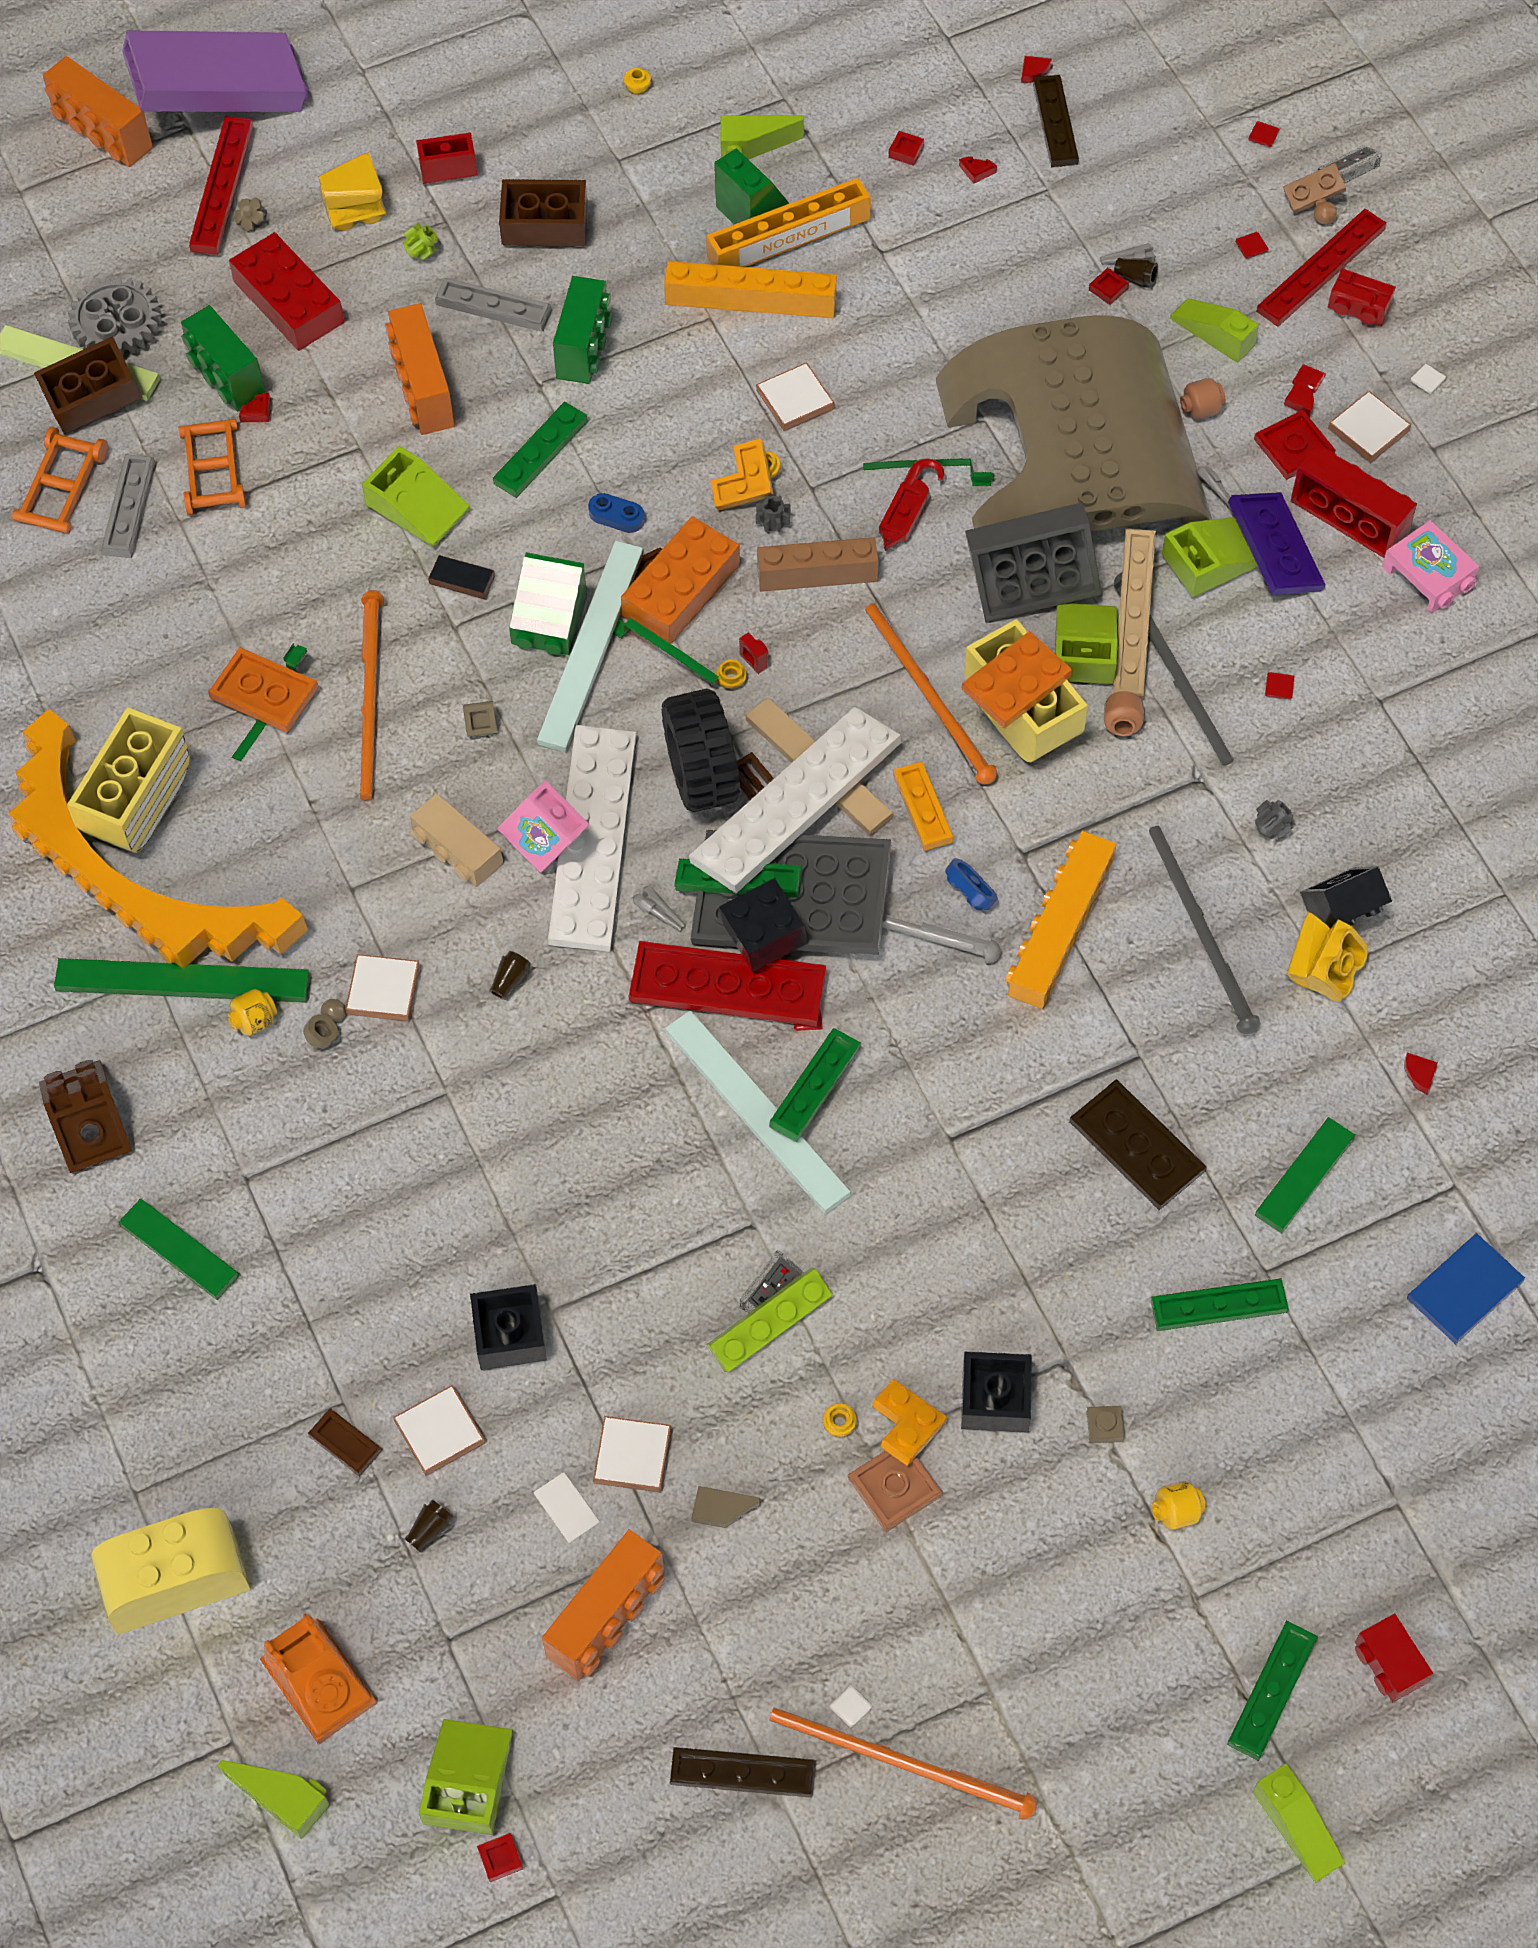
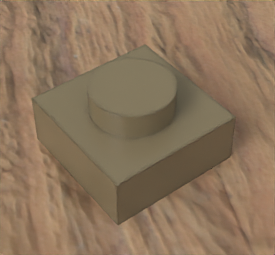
(479, 718)
(1105, 1424)

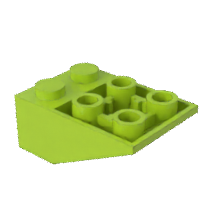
(413, 496)
(1207, 553)
(1087, 641)
(466, 1777)

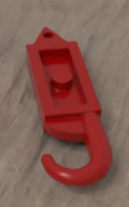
(907, 504)

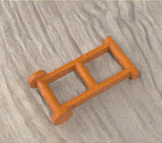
(52, 442)
(237, 493)

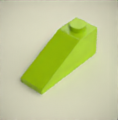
(759, 133)
(1218, 326)
(282, 1794)
(1298, 1822)

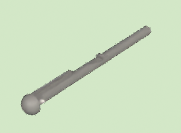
(989, 949)

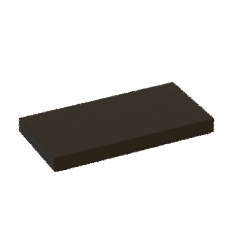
(1137, 1144)

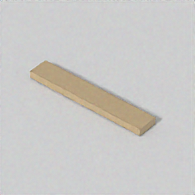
(1134, 611)
(793, 741)

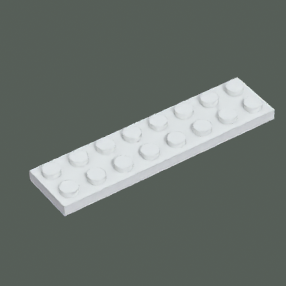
(795, 799)
(591, 864)

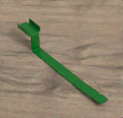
(977, 478)
(622, 628)
(292, 659)

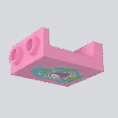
(1432, 565)
(543, 826)

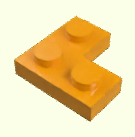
(750, 482)
(914, 1419)

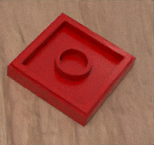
(1291, 442)

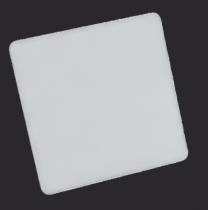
(1428, 379)
(850, 1706)

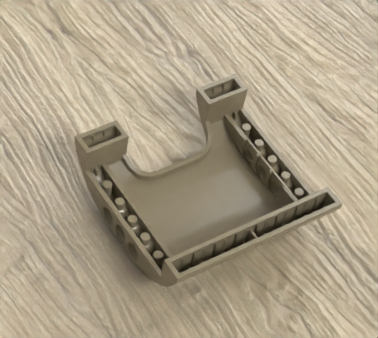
(1090, 420)

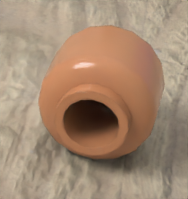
(1203, 398)
(1123, 713)

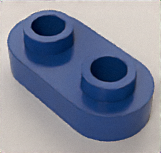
(615, 512)
(966, 879)

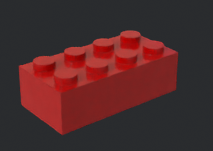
(286, 291)
(1352, 501)

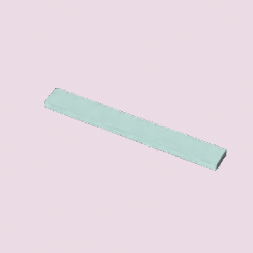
(590, 647)
(756, 1111)

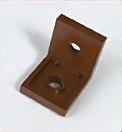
(78, 1100)

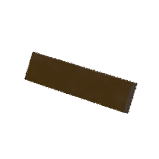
(1055, 121)
(742, 1772)

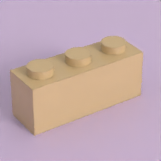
(455, 840)

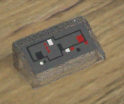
(1356, 163)
(772, 1278)

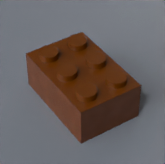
(543, 212)
(88, 385)

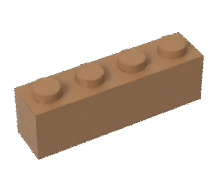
(817, 564)

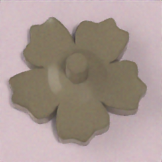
(249, 213)

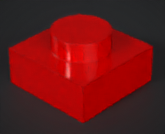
(753, 652)

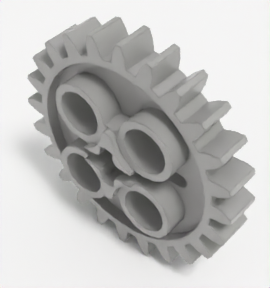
(132, 306)

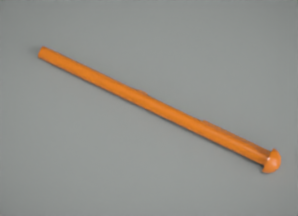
(372, 601)
(985, 773)
(1024, 1804)

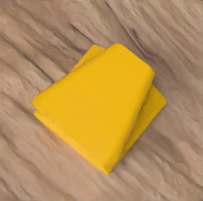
(352, 193)
(1327, 957)

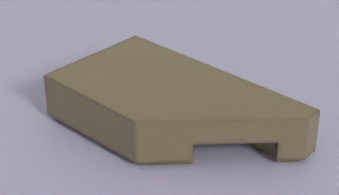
(721, 1507)

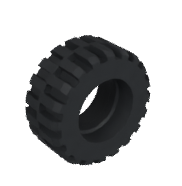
(700, 750)

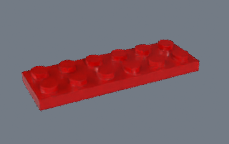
(726, 985)

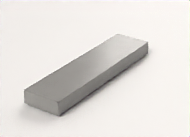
(493, 304)
(128, 506)

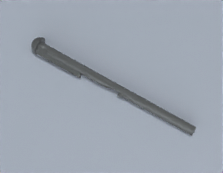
(1184, 686)
(1248, 1022)

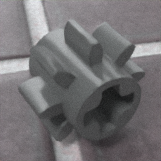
(773, 513)
(1274, 818)

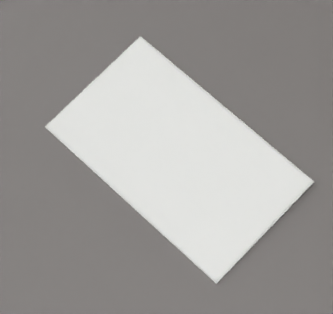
(566, 1507)

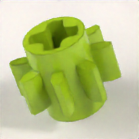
(420, 241)

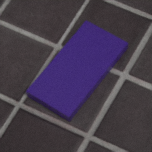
(1276, 543)

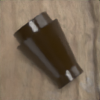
(1139, 270)
(509, 974)
(429, 1524)

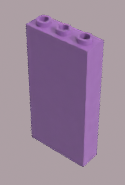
(214, 71)

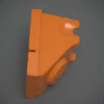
(316, 1678)

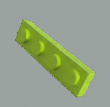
(769, 1319)

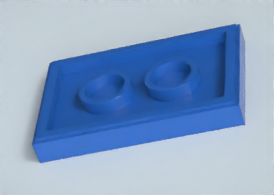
(1465, 1288)

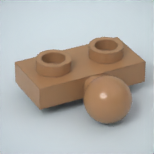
(1315, 190)

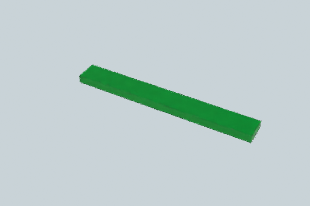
(172, 980)

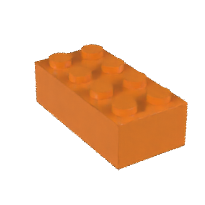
(97, 111)
(419, 369)
(681, 579)
(604, 1606)

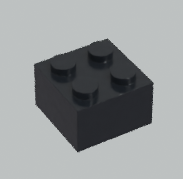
(1348, 896)
(763, 924)
(508, 1327)
(996, 1391)

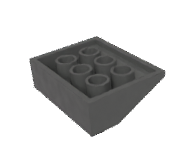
(1034, 562)

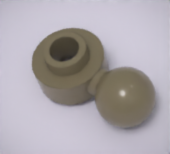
(332, 1012)

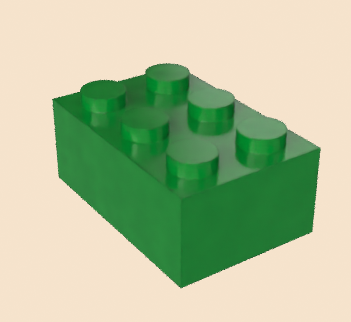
(582, 330)
(222, 358)

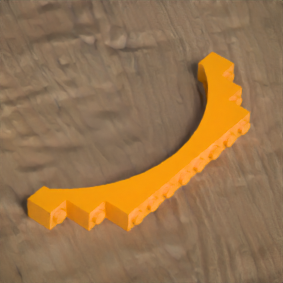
(174, 926)

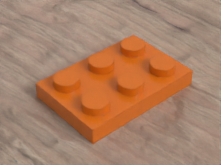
(1017, 679)
(263, 689)

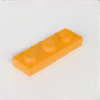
(923, 806)

